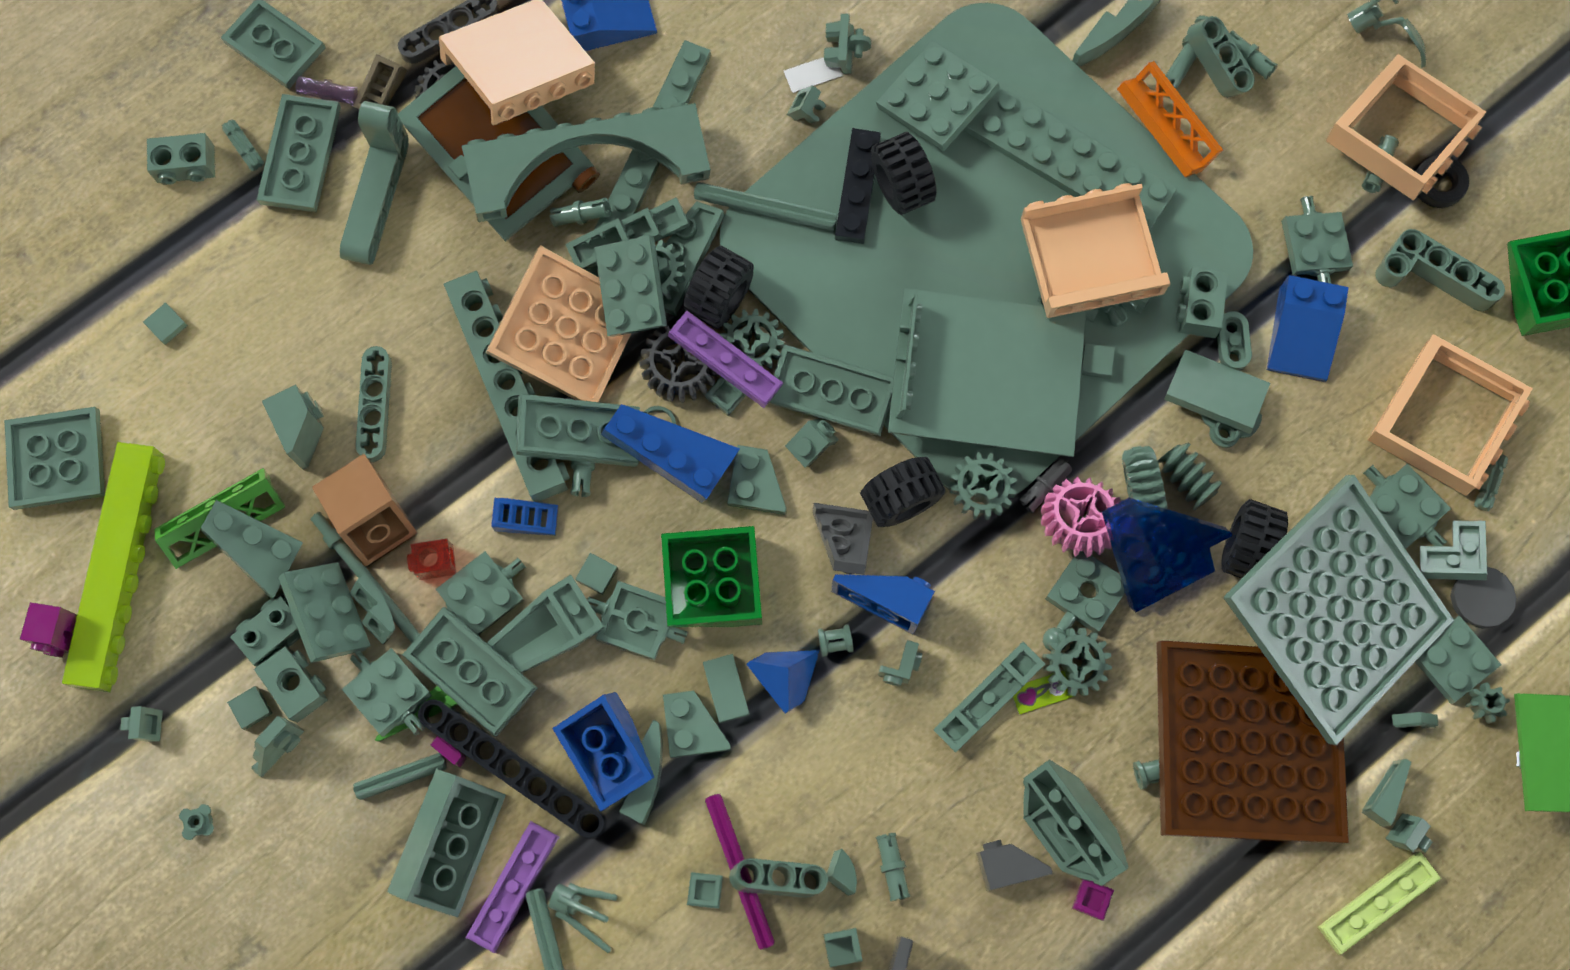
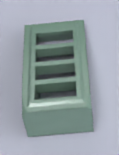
(1386, 797)

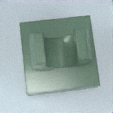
(803, 105)
(143, 724)
(1410, 833)

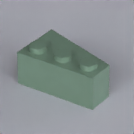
(251, 545)

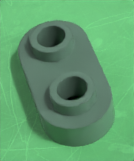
(1234, 343)

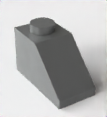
(1008, 865)

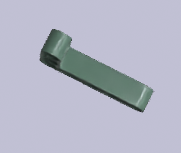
(377, 183)

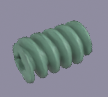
(1190, 474)

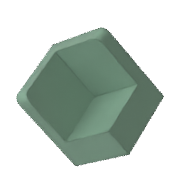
(842, 947)

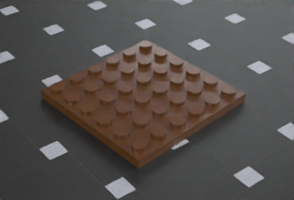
(1242, 751)

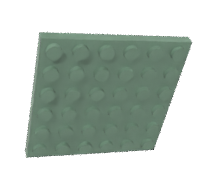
(1339, 609)

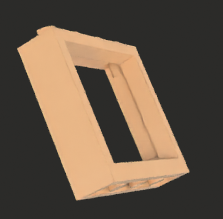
(1429, 92)
(1475, 370)

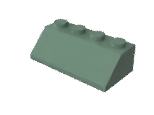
(446, 843)

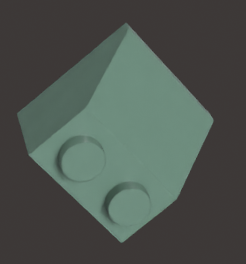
(296, 423)

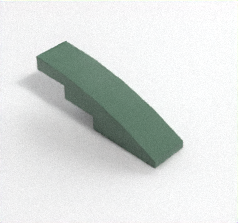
(1113, 29)
(657, 222)

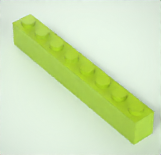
(114, 568)

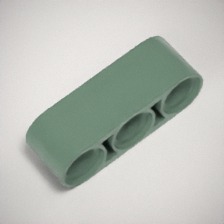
(1232, 64)
(793, 873)

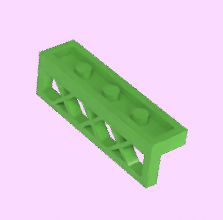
(193, 519)

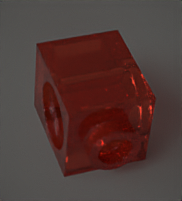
(445, 561)

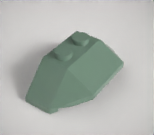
(1072, 825)

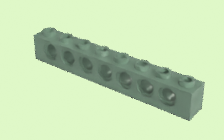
(463, 294)

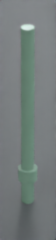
(335, 542)

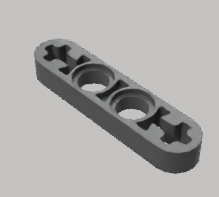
(445, 23)

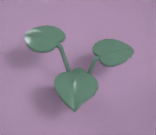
(1369, 15)

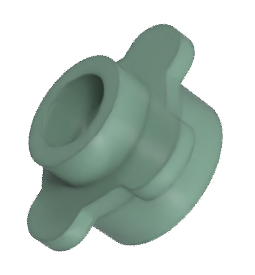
(205, 824)

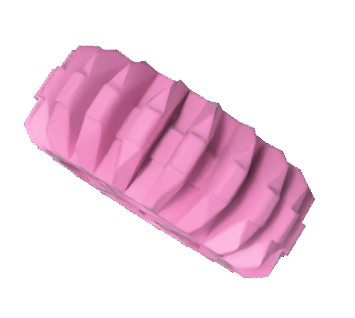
(1070, 503)

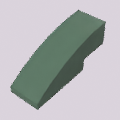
(641, 801)

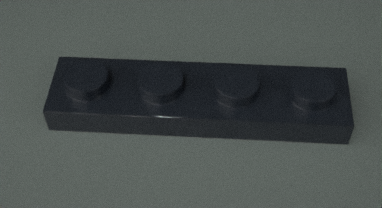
(857, 187)

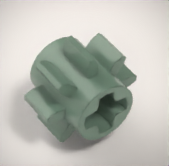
(1496, 703)

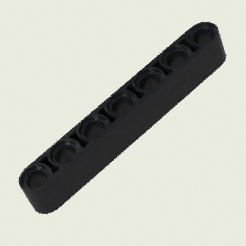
(496, 765)

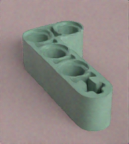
(1443, 275)

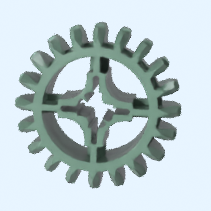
(1143, 476)

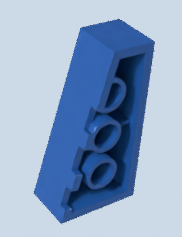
(672, 451)

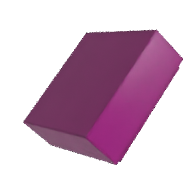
(448, 751)
(1092, 899)

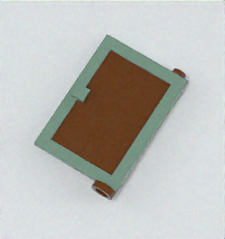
(454, 114)

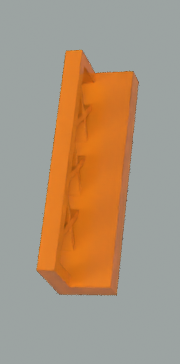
(1167, 125)

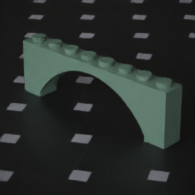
(502, 164)

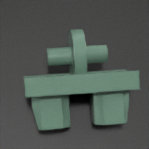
(843, 32)

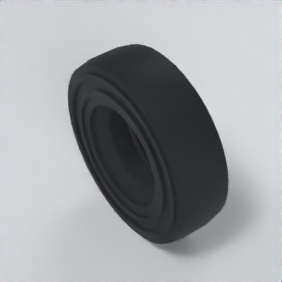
(1444, 199)

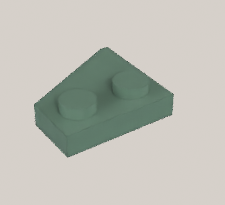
(755, 482)
(691, 727)

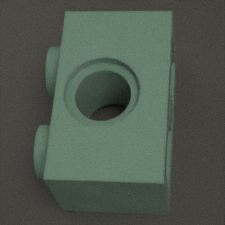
(276, 674)

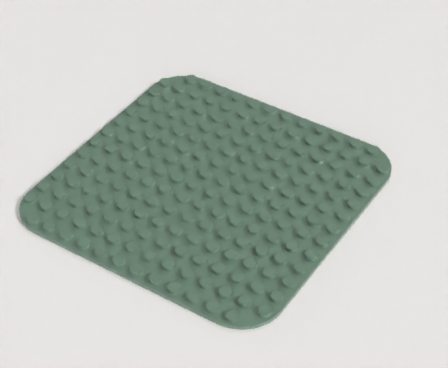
(971, 239)

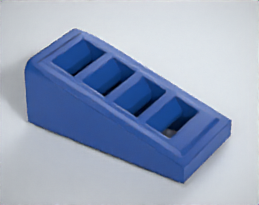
(526, 506)

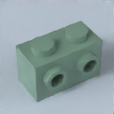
(267, 631)

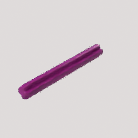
(733, 856)

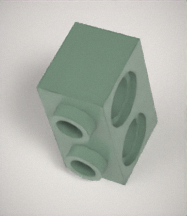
(181, 151)
(1209, 303)

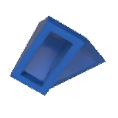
(785, 675)

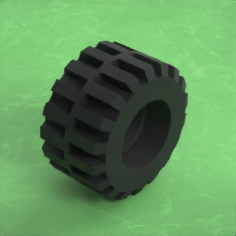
(903, 173)
(718, 286)
(902, 491)
(1254, 534)

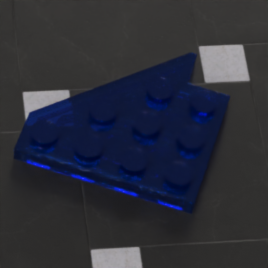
(1159, 549)

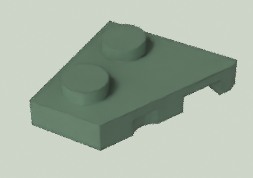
(273, 742)

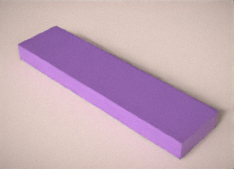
(725, 359)
(512, 887)

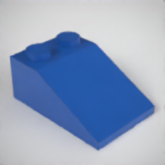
(608, 21)
(1306, 327)
(892, 598)
(605, 749)

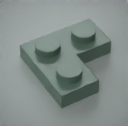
(1461, 562)

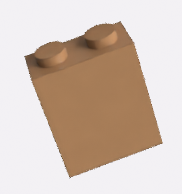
(364, 510)

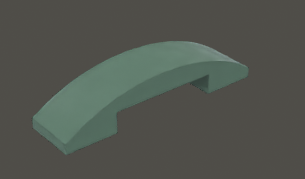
(989, 697)

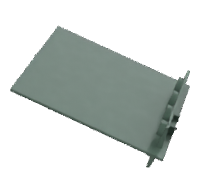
(987, 373)

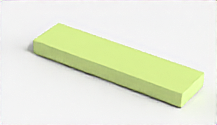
(1379, 903)

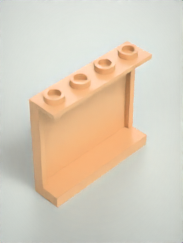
(519, 59)
(1092, 250)

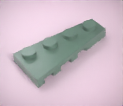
(693, 245)

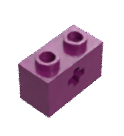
(48, 629)

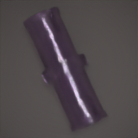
(326, 90)

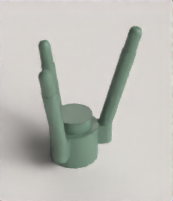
(566, 902)

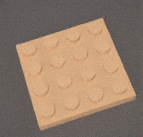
(559, 329)

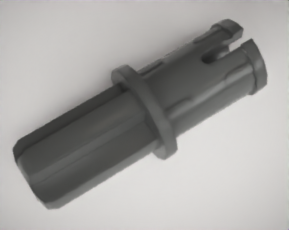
(1045, 484)

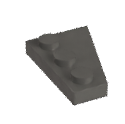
(845, 536)

